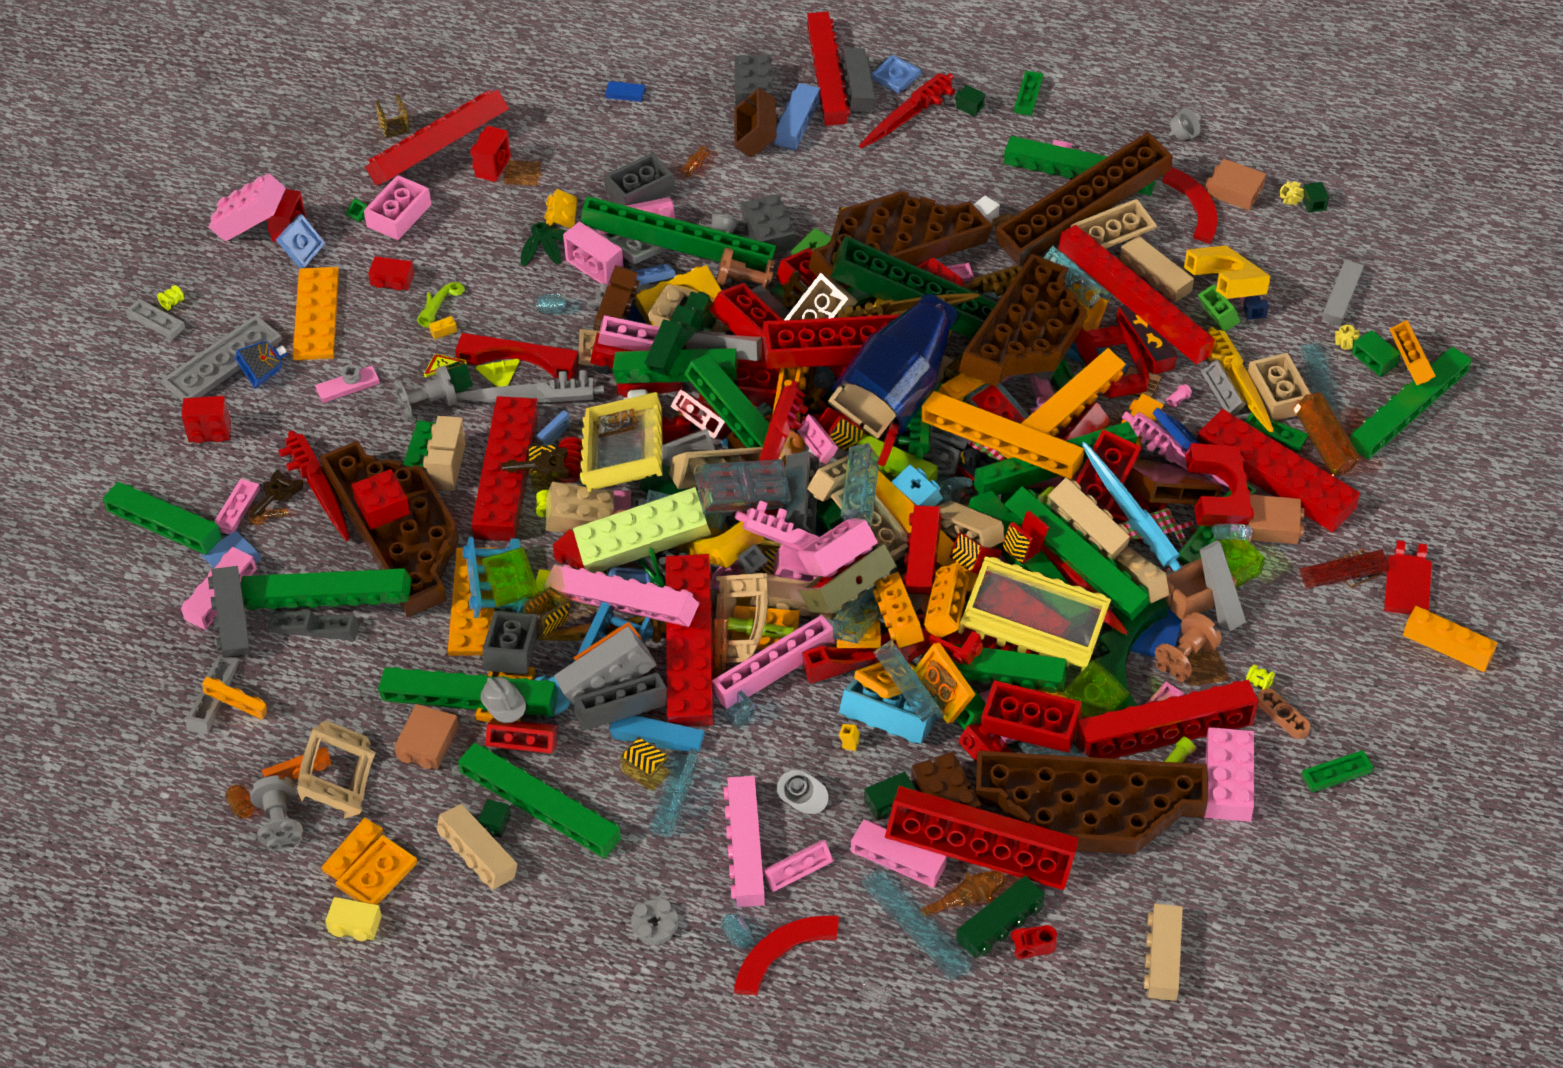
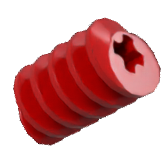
(574, 458)

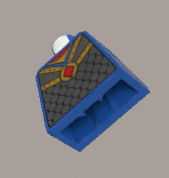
(260, 361)

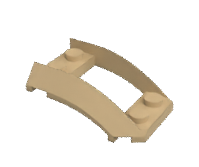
(667, 303)
(742, 586)
(327, 792)

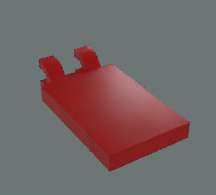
(1407, 580)

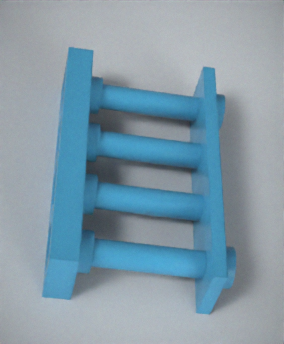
(475, 600)
(606, 617)

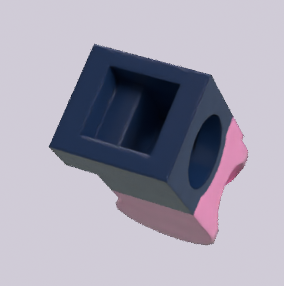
(1254, 307)

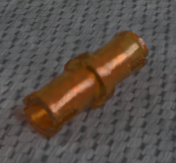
(695, 161)

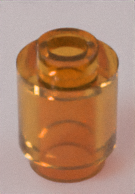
(239, 801)

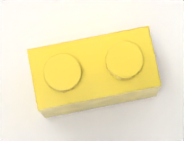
(353, 919)

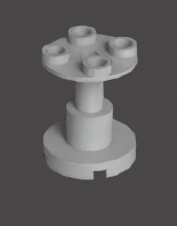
(432, 391)
(273, 796)

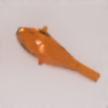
(970, 891)

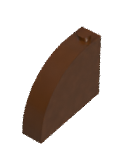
(1169, 483)

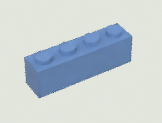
(797, 115)

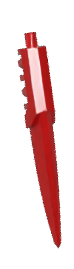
(926, 94)
(783, 421)
(308, 465)
(1075, 580)

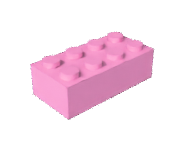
(246, 207)
(1230, 774)

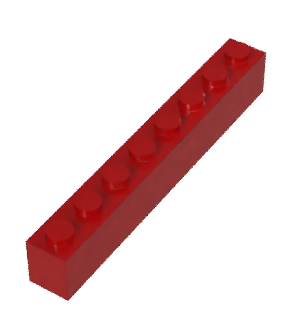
(827, 68)

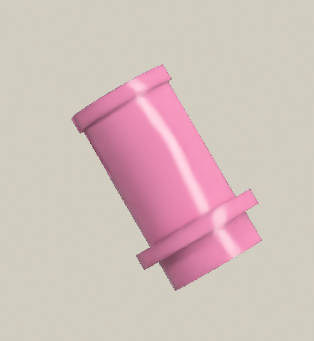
(1183, 392)

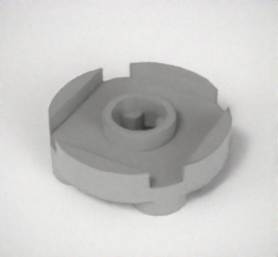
(654, 909)

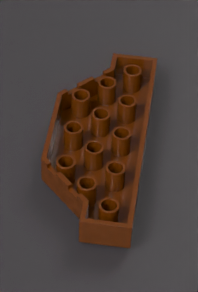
(905, 229)
(1027, 327)
(415, 542)
(1099, 800)

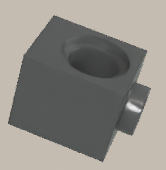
(752, 560)

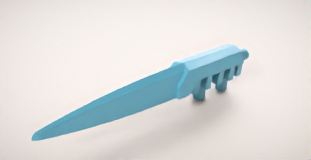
(1138, 519)

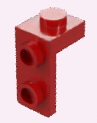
(966, 654)

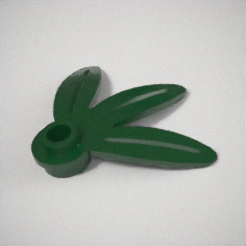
(542, 232)

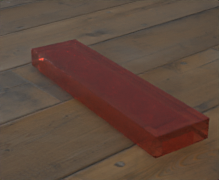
(1344, 569)

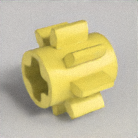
(1291, 193)
(1346, 337)

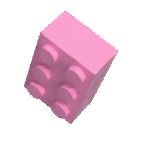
(397, 207)
(592, 252)
(837, 547)

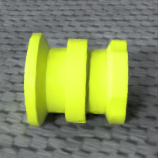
(170, 297)
(541, 503)
(1257, 682)

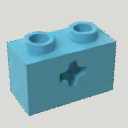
(917, 487)

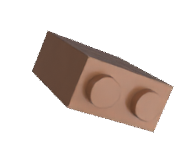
(1235, 184)
(1276, 519)
(426, 737)

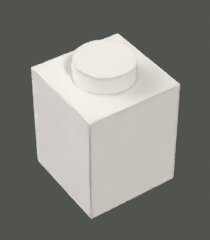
(988, 208)

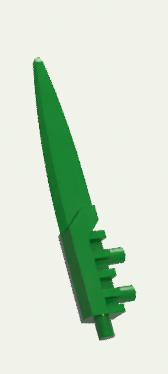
(919, 436)

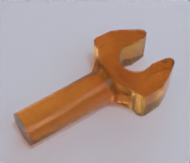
(269, 514)

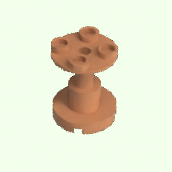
(737, 271)
(1197, 635)

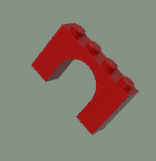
(1227, 464)

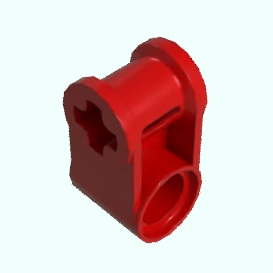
(1032, 942)

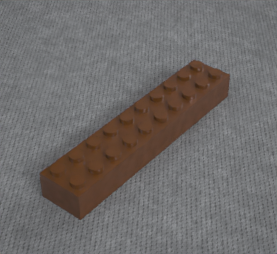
(1084, 197)

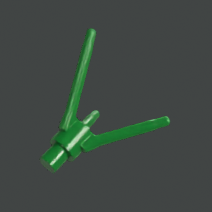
(657, 580)

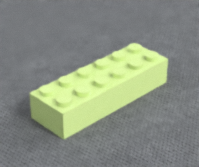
(632, 532)

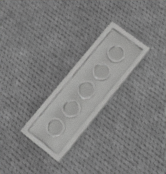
(218, 361)

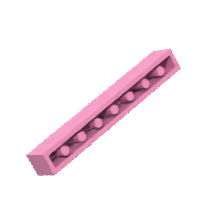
(623, 595)

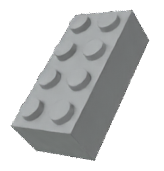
(607, 665)

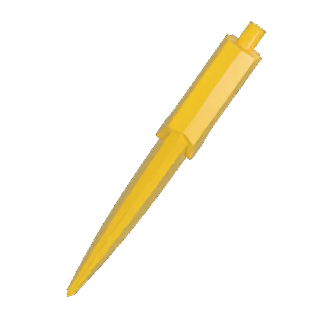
(1233, 363)

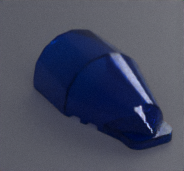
(904, 358)

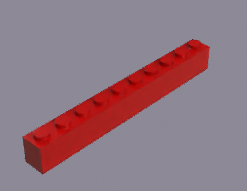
(1136, 294)

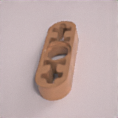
(1280, 704)

